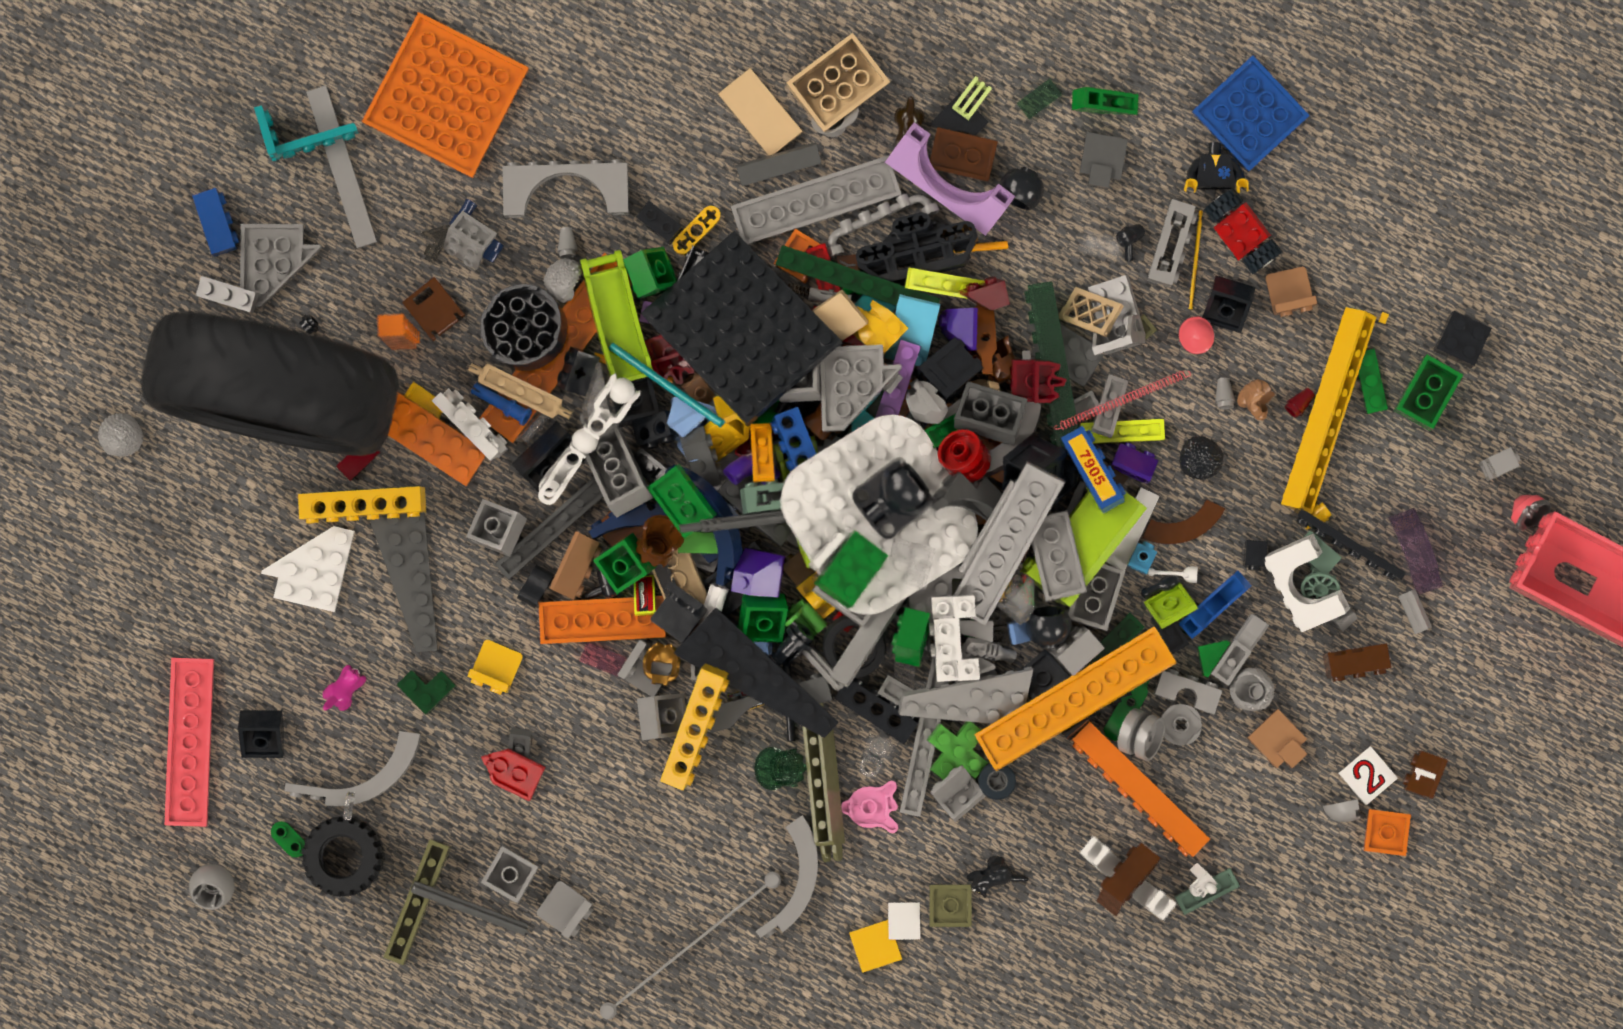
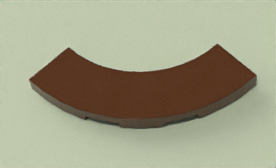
(1185, 530)

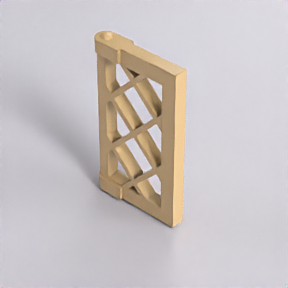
(1073, 305)

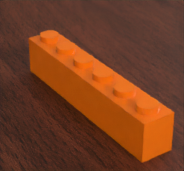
(397, 332)

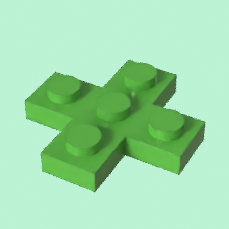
(956, 750)

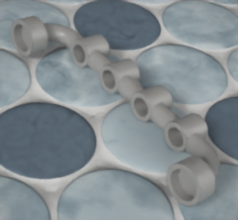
(867, 219)

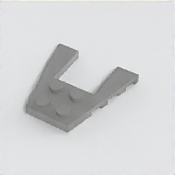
(942, 586)

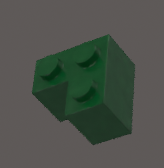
(425, 695)

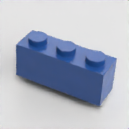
(216, 221)

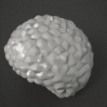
(562, 278)
(120, 435)
(1252, 689)

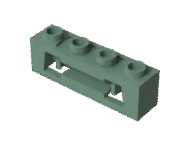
(750, 498)

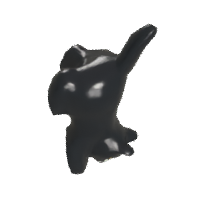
(995, 874)

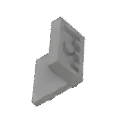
(468, 240)
(633, 670)

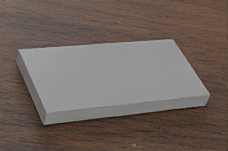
(1058, 558)

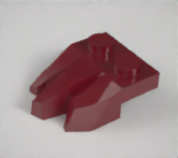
(666, 360)
(1035, 380)

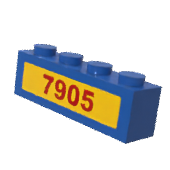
(1093, 470)

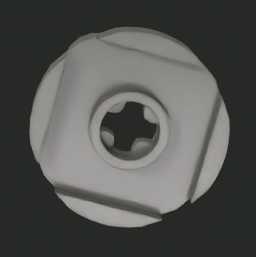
(1193, 724)

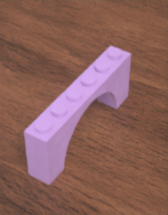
(912, 162)

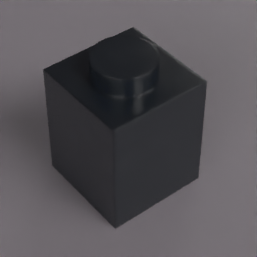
(1255, 554)

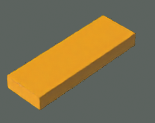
(762, 452)

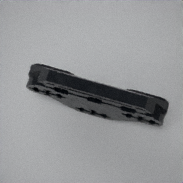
(915, 245)

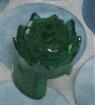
(779, 768)

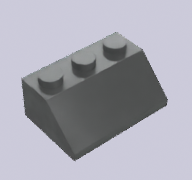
(990, 413)

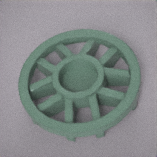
(1319, 586)

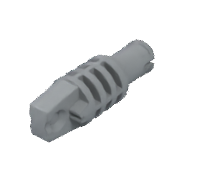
(988, 650)

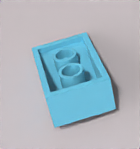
(921, 319)

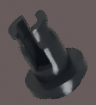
(799, 639)

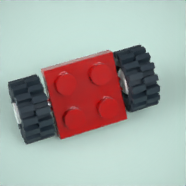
(1242, 231)

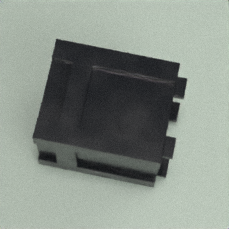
(949, 370)
(1037, 452)

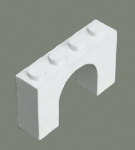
(1306, 611)

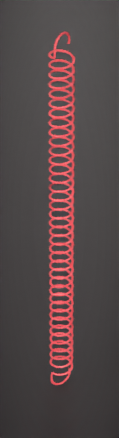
(1129, 396)

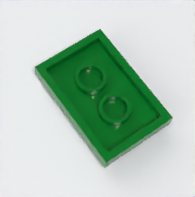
(680, 498)

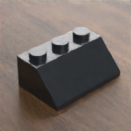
(543, 454)

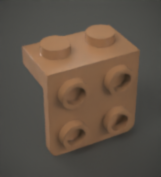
(1290, 291)

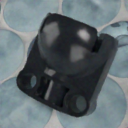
(894, 497)

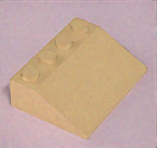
(837, 82)

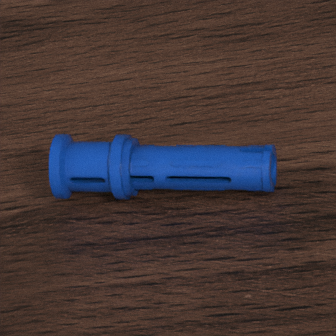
(509, 408)

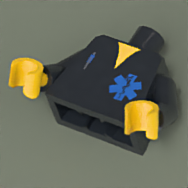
(1215, 172)

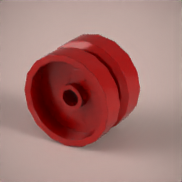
(964, 453)

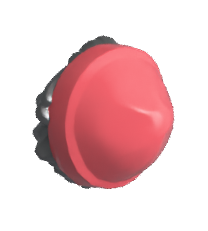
(1196, 335)
(1529, 510)

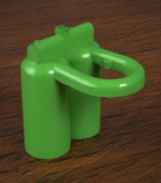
(806, 615)

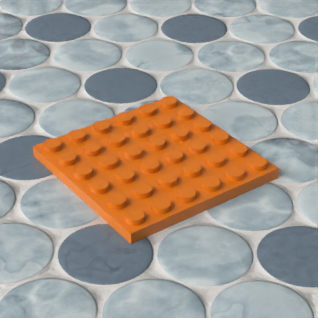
(445, 95)

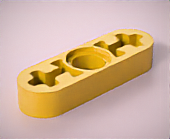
(703, 215)

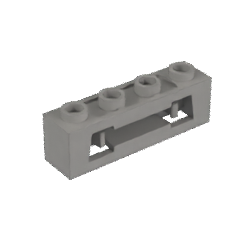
(1181, 210)

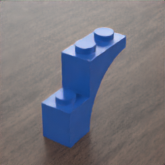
(1215, 604)

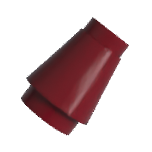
(1299, 403)

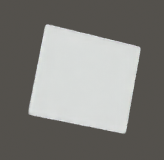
(904, 920)

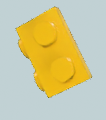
(495, 667)

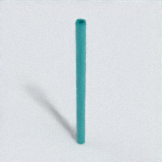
(666, 385)

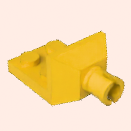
(731, 434)

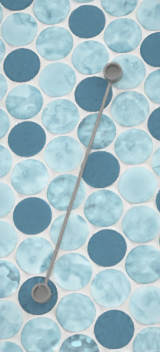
(609, 1010)

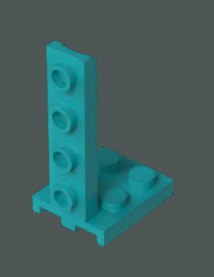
(304, 144)

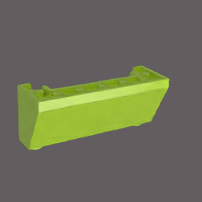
(1094, 536)

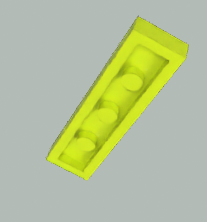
(937, 282)
(1131, 431)

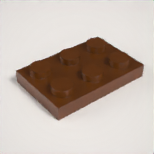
(963, 154)

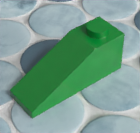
(1104, 101)

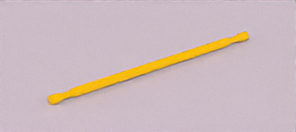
(1195, 259)

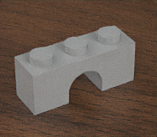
(1500, 463)
(1206, 695)

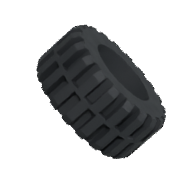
(342, 885)

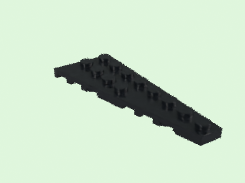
(753, 672)

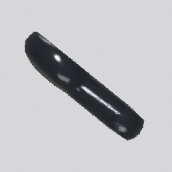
(1165, 584)

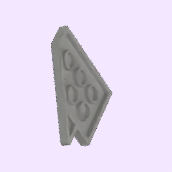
(272, 257)
(850, 382)

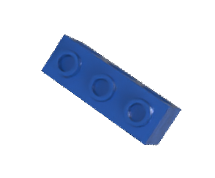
(797, 431)

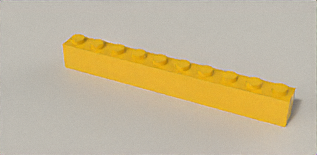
(1328, 410)

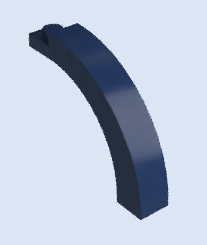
(728, 540)

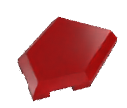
(514, 772)

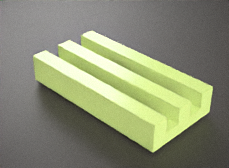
(980, 86)

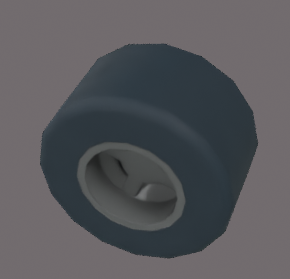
(997, 783)

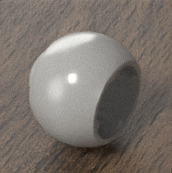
(211, 886)

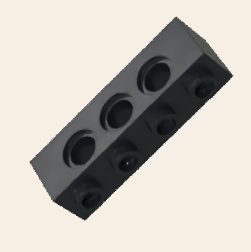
(900, 733)

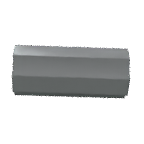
(1415, 611)

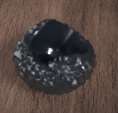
(1201, 458)

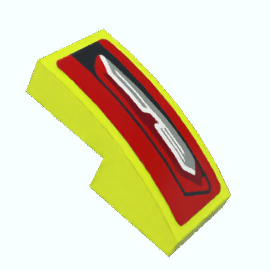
(644, 596)

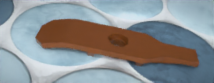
(987, 329)

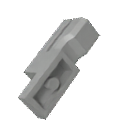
(1239, 649)

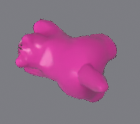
(340, 692)

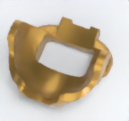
(662, 654)

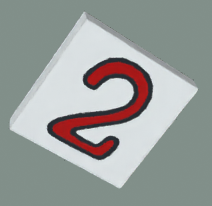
(1367, 775)

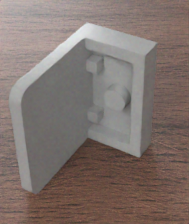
(957, 793)
(565, 909)

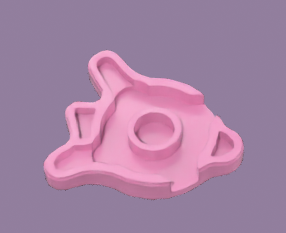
(871, 807)

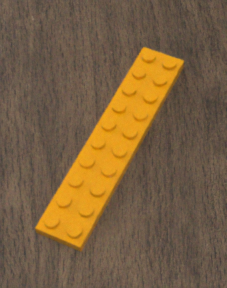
(1075, 698)

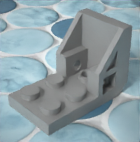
(1128, 327)

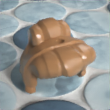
(1254, 397)

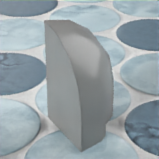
(1343, 811)

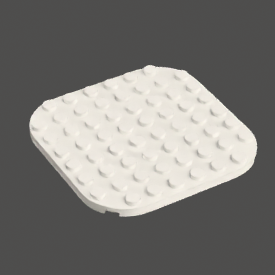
(820, 504)

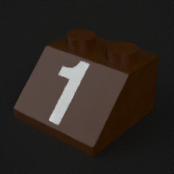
(1424, 774)

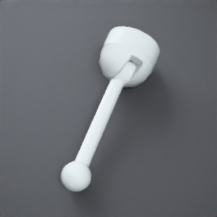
(1189, 573)

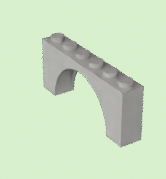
(523, 180)

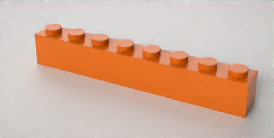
(1140, 790)

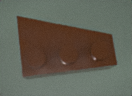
(1357, 662)
(1127, 878)

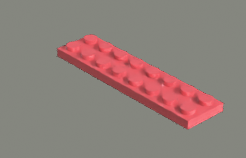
(189, 742)

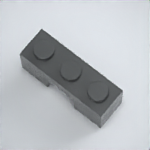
(698, 447)

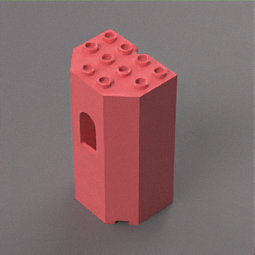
(1569, 542)

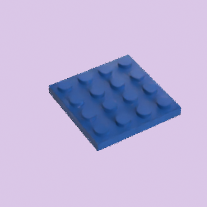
(1250, 113)

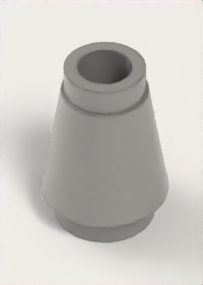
(567, 246)
(1224, 394)

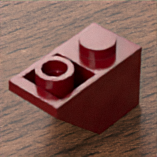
(989, 294)

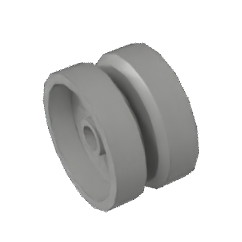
(1141, 734)

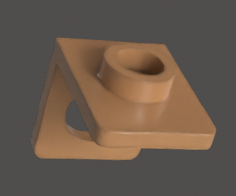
(697, 388)

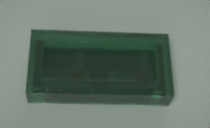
(1039, 99)

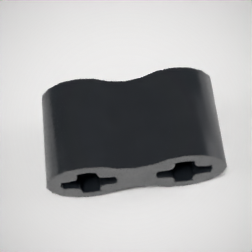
(535, 586)

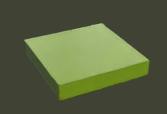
(1170, 605)

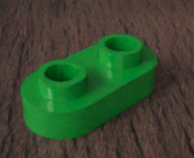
(288, 839)

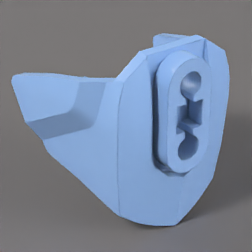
(685, 419)

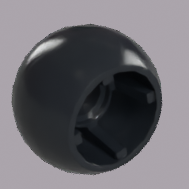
(1024, 186)
(1049, 626)

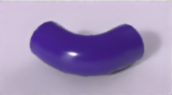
(742, 468)

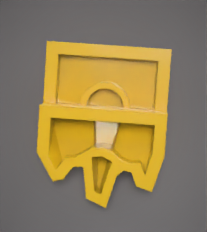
(882, 327)

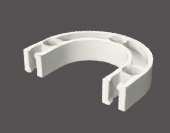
(1146, 894)

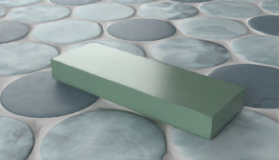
(1225, 883)

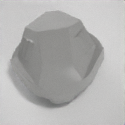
(924, 403)

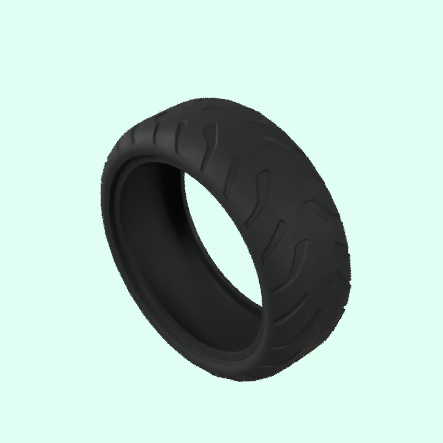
(269, 383)

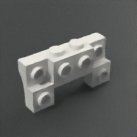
(476, 430)
(946, 634)

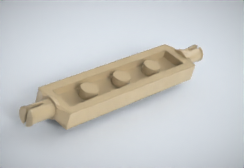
(520, 391)

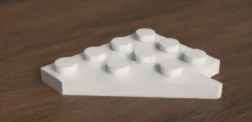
(314, 571)

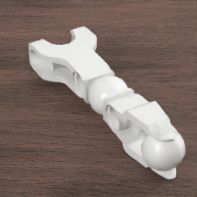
(586, 439)

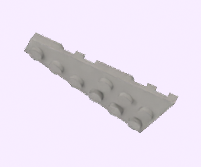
(970, 700)

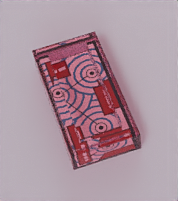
(602, 659)

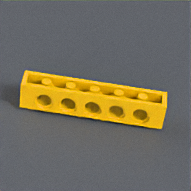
(309, 504)
(673, 773)

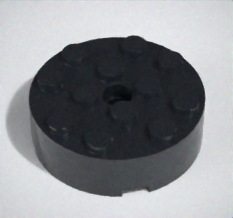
(539, 340)

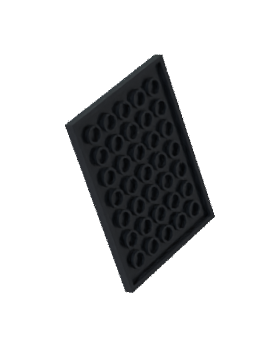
(741, 328)

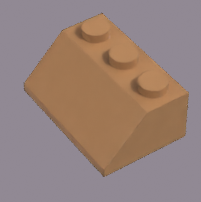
(575, 566)

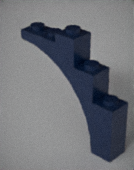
(633, 518)

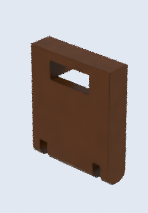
(434, 312)

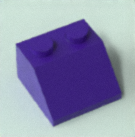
(1134, 463)

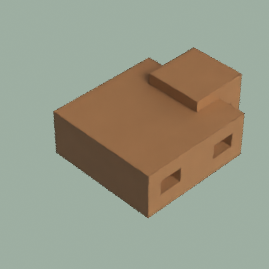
(1279, 740)

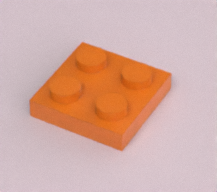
(1387, 832)

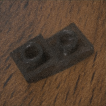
(1000, 628)

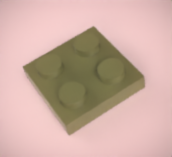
(950, 906)

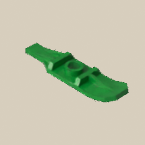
(1115, 722)

